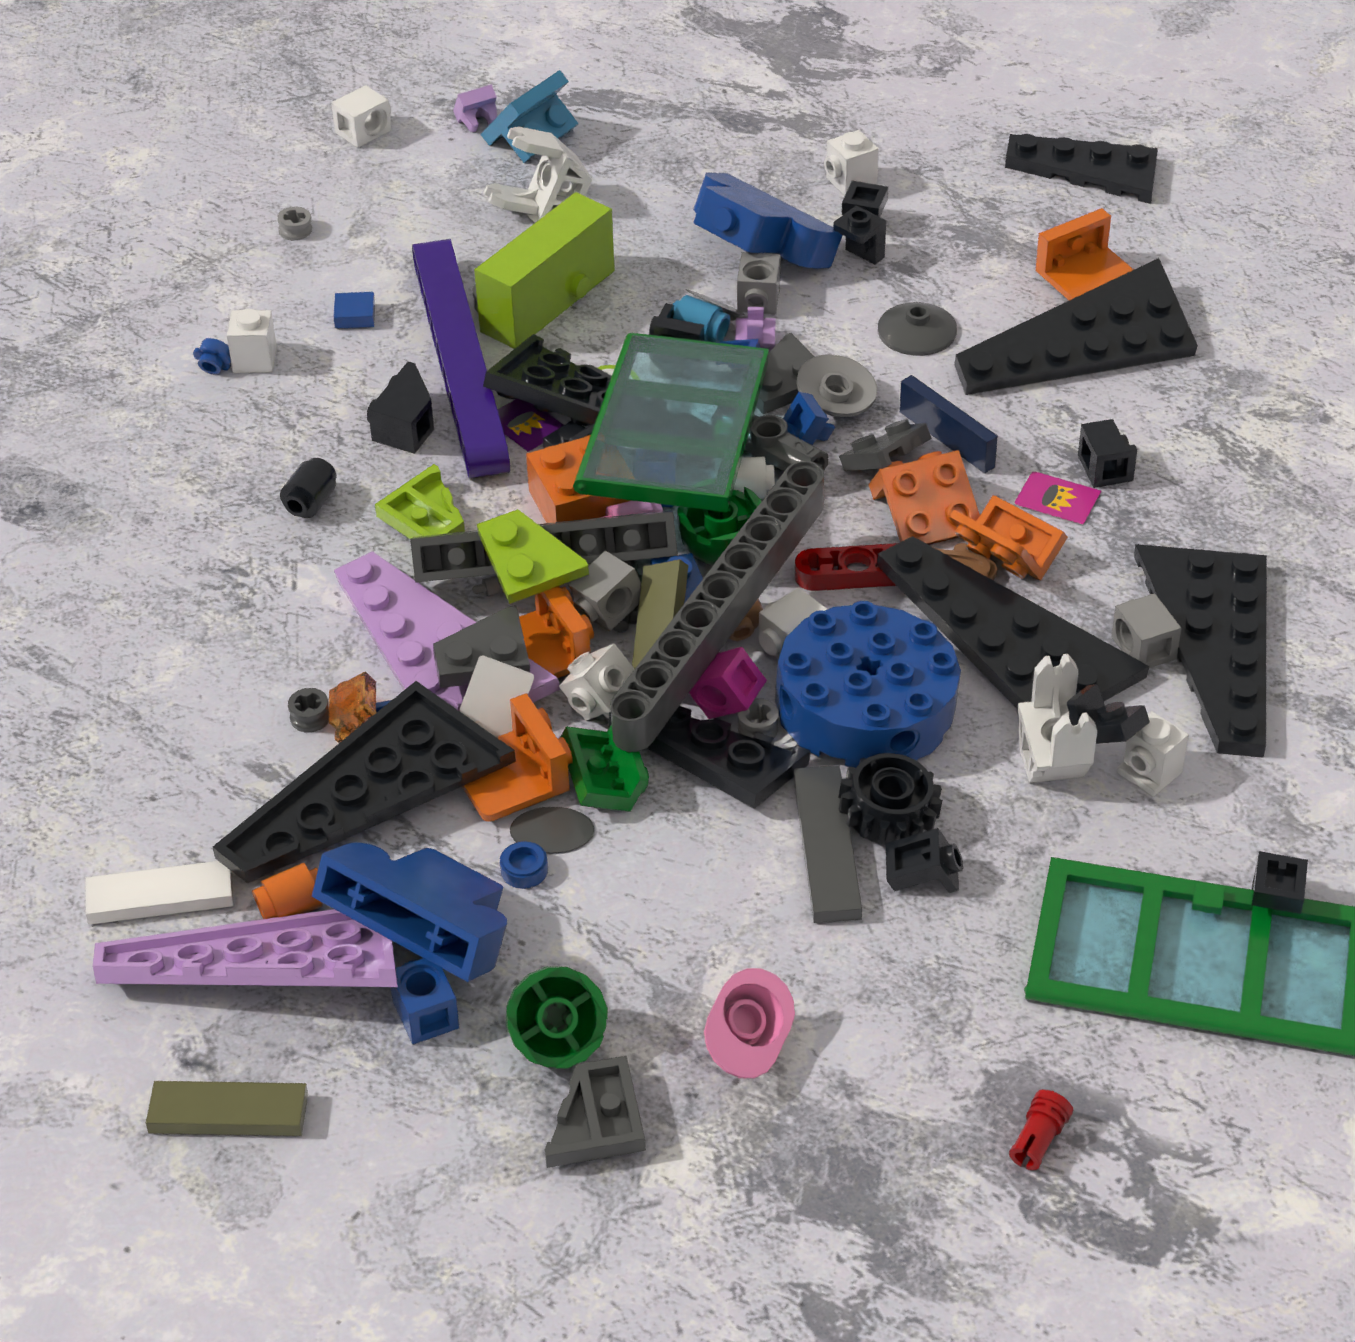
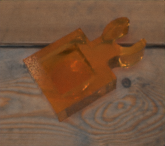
(351, 704)

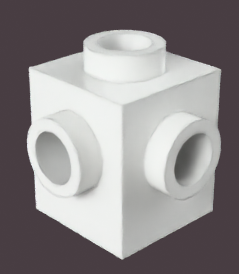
(596, 680)

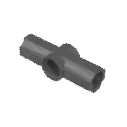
(771, 440)

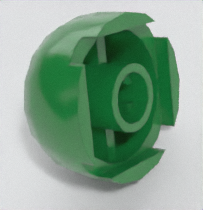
(710, 531)
(556, 1017)

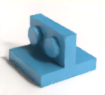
(535, 110)

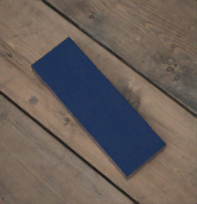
(948, 423)

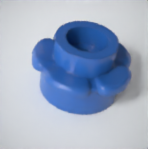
(213, 356)

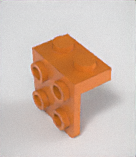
(1077, 255)
(925, 494)
(1012, 536)
(556, 631)
(538, 769)

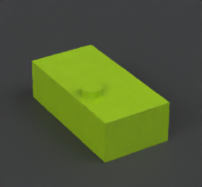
(545, 270)

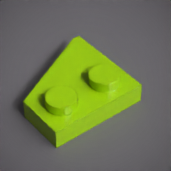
(421, 507)
(528, 556)

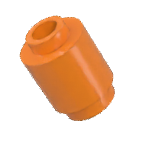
(287, 893)

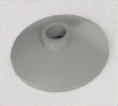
(838, 384)

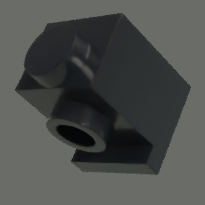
(1106, 454)

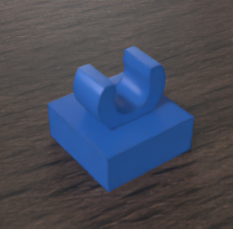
(807, 419)

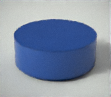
(523, 865)

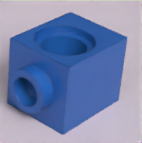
(424, 1000)

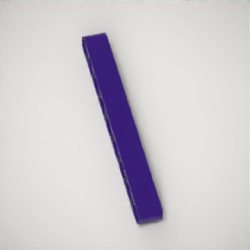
(460, 359)

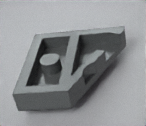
(780, 378)
(876, 452)
(494, 637)
(597, 1115)

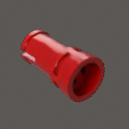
(1044, 1121)

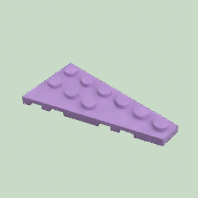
(408, 621)
(280, 951)

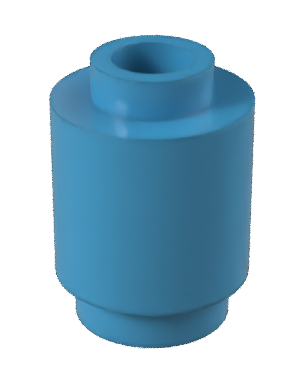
(701, 312)

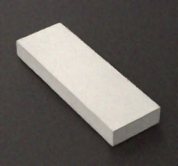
(158, 892)

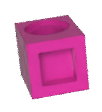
(728, 684)

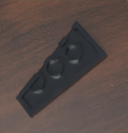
(1098, 162)
(726, 759)

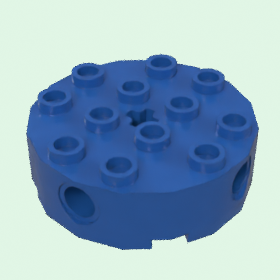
(866, 683)

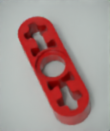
(828, 579)

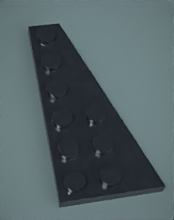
(1105, 329)
(549, 381)
(1001, 628)
(1222, 638)
(382, 769)

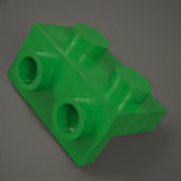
(602, 771)

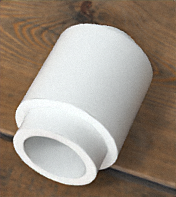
(755, 476)

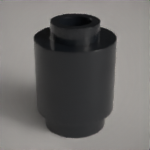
(308, 487)

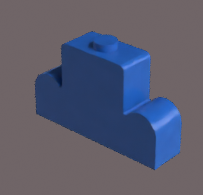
(763, 222)
(419, 903)

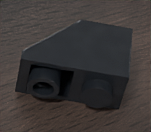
(402, 412)

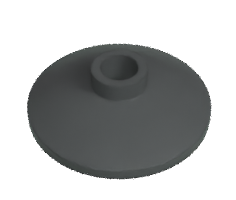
(917, 328)

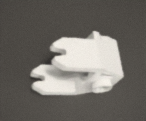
(550, 180)
(1047, 739)

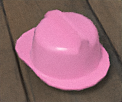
(749, 1023)

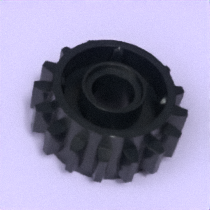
(889, 798)

